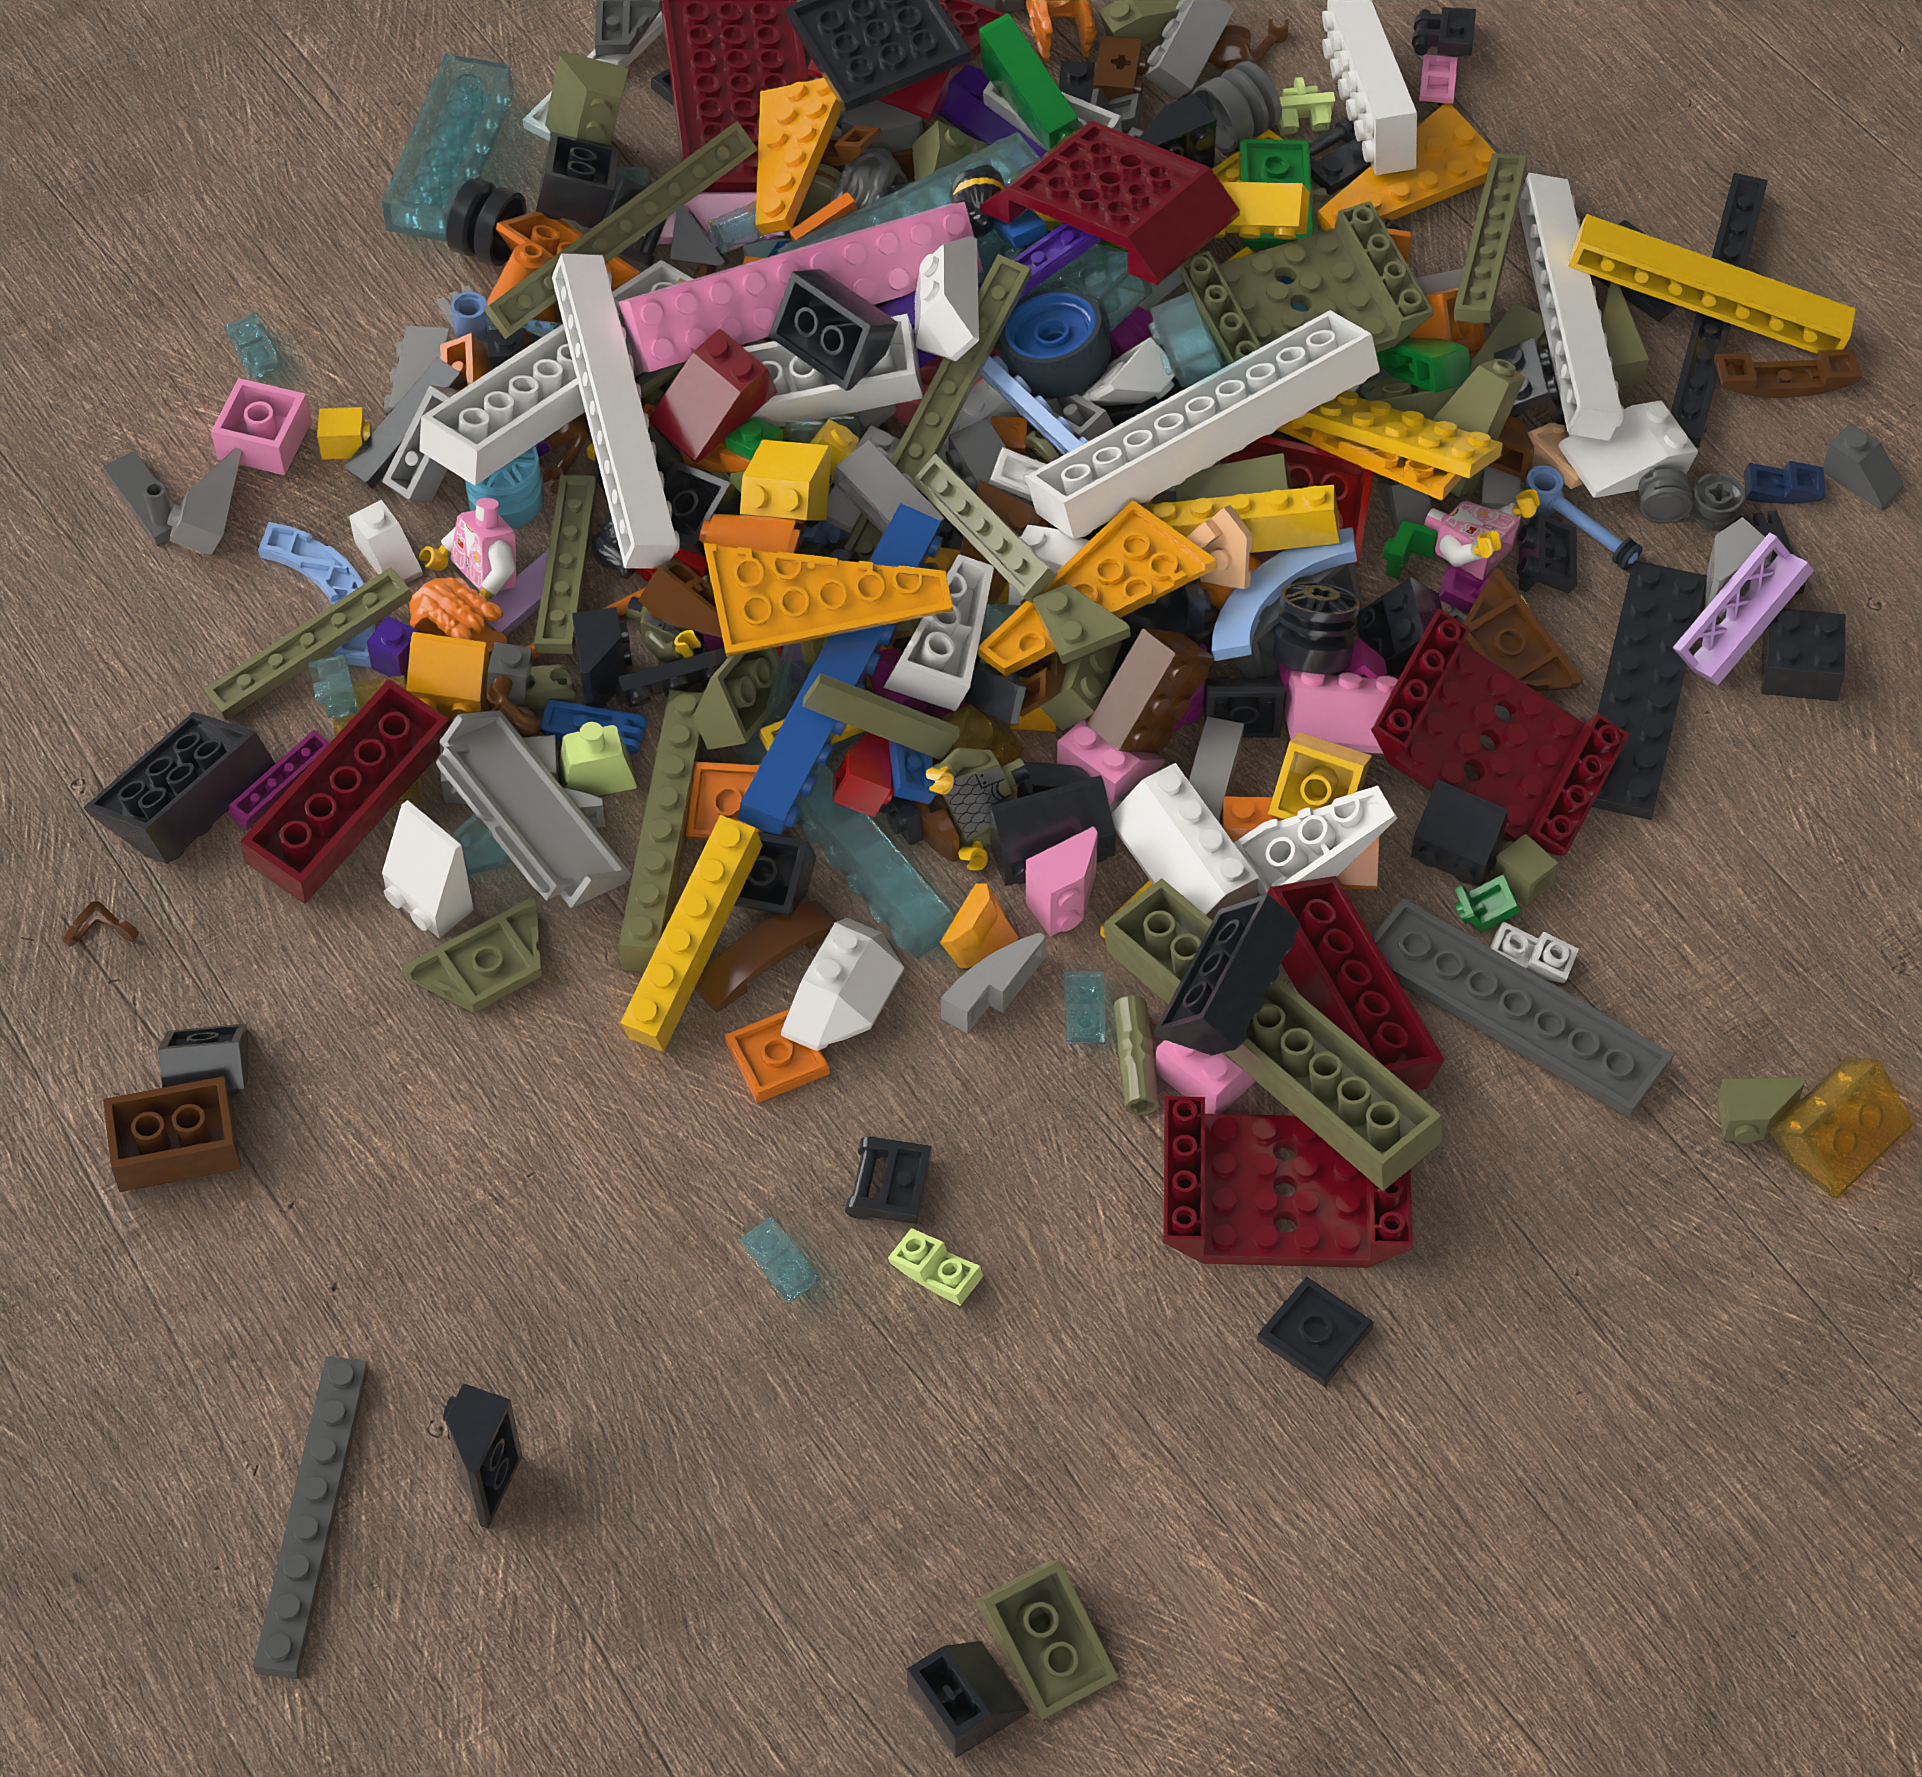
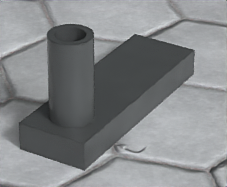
(142, 495)

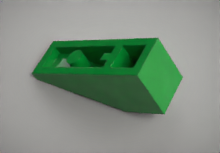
(1427, 363)

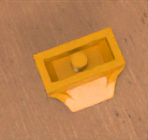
(978, 928)

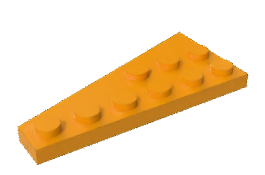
(792, 140)
(1448, 162)
(1400, 469)
(1119, 569)
(800, 597)

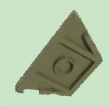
(484, 960)

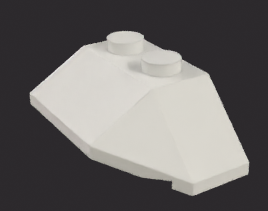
(948, 300)
(843, 986)

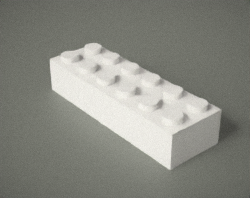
(1371, 85)
(811, 396)

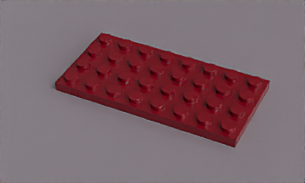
(720, 63)

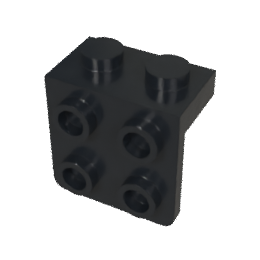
(1540, 380)
(1175, 612)

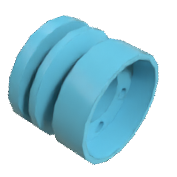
(516, 489)

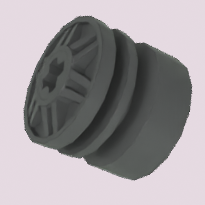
(1242, 104)

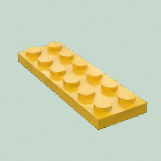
(1404, 434)

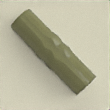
(1136, 1055)

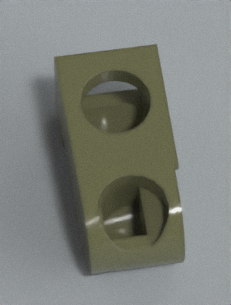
(549, 683)

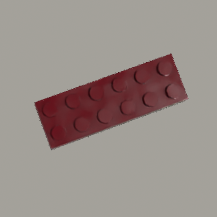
(345, 791)
(1350, 982)

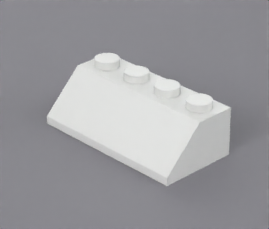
(1183, 843)

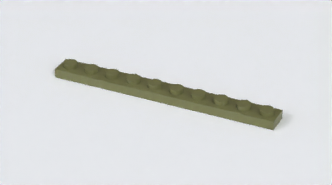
(626, 224)
(950, 387)

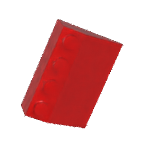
(1318, 467)

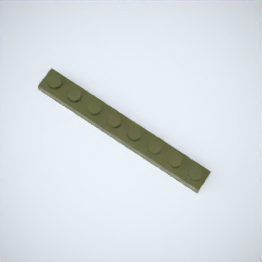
(1490, 239)

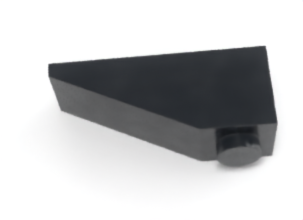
(996, 693)

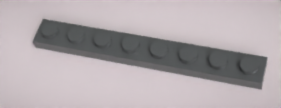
(311, 1518)

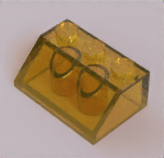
(1843, 1125)

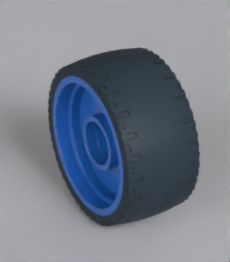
(1056, 342)

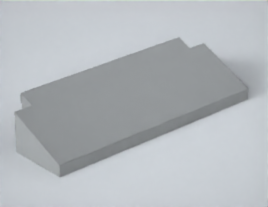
(527, 810)

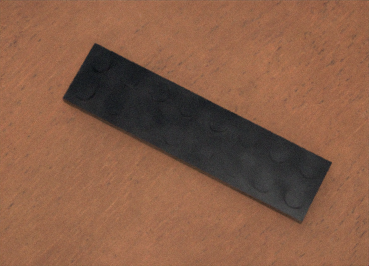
(1646, 682)

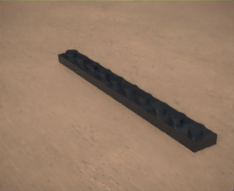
(1708, 333)

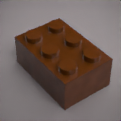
(1150, 691)
(171, 1134)

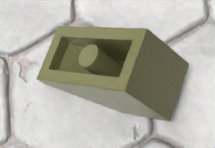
(1755, 1105)

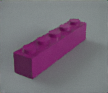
(273, 784)

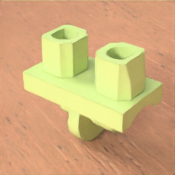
(1305, 103)

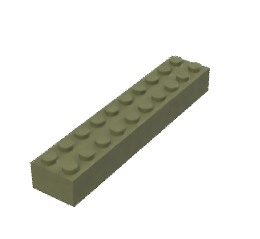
(1288, 1046)

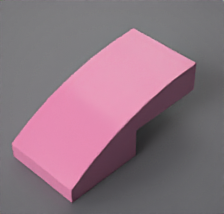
(1438, 78)

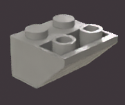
(1728, 554)

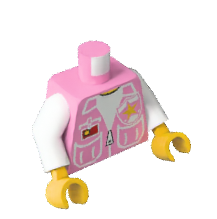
(1480, 536)
(480, 547)

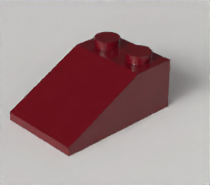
(712, 396)

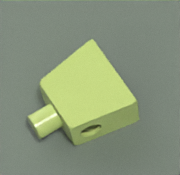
(596, 761)

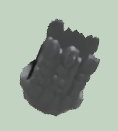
(869, 176)

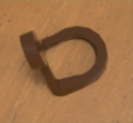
(121, 926)

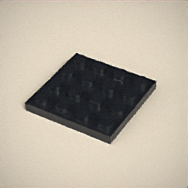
(876, 44)

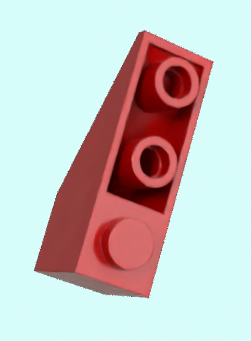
(865, 776)

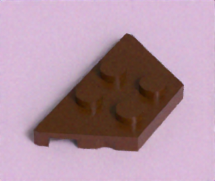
(1515, 639)

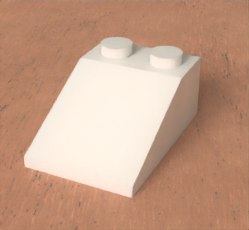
(1643, 443)
(426, 873)

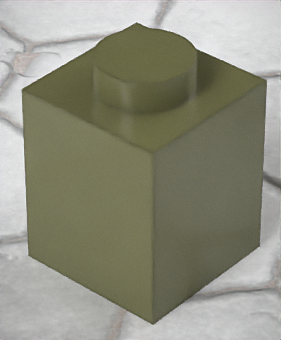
(1526, 867)

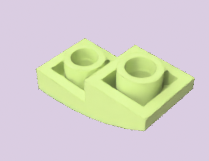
(933, 1267)

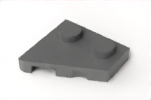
(622, 24)

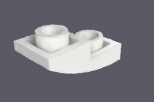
(1543, 955)

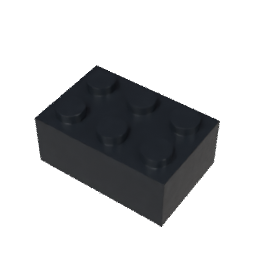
(577, 180)

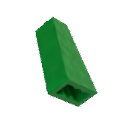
(1025, 82)

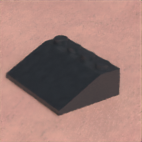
(181, 786)

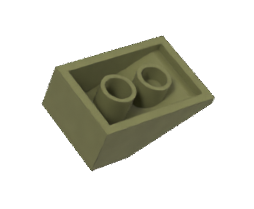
(940, 148)
(1047, 1638)

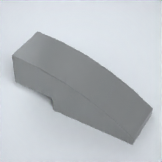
(1216, 762)
(992, 982)

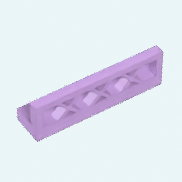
(1745, 615)

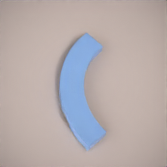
(326, 569)
(1241, 611)

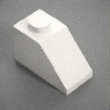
(384, 542)

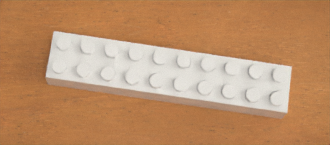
(520, 398)
(1203, 424)

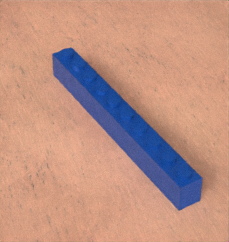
(848, 657)

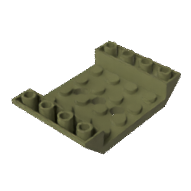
(1341, 270)

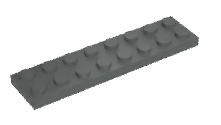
(1520, 1008)

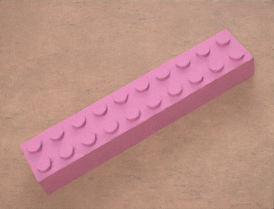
(744, 300)

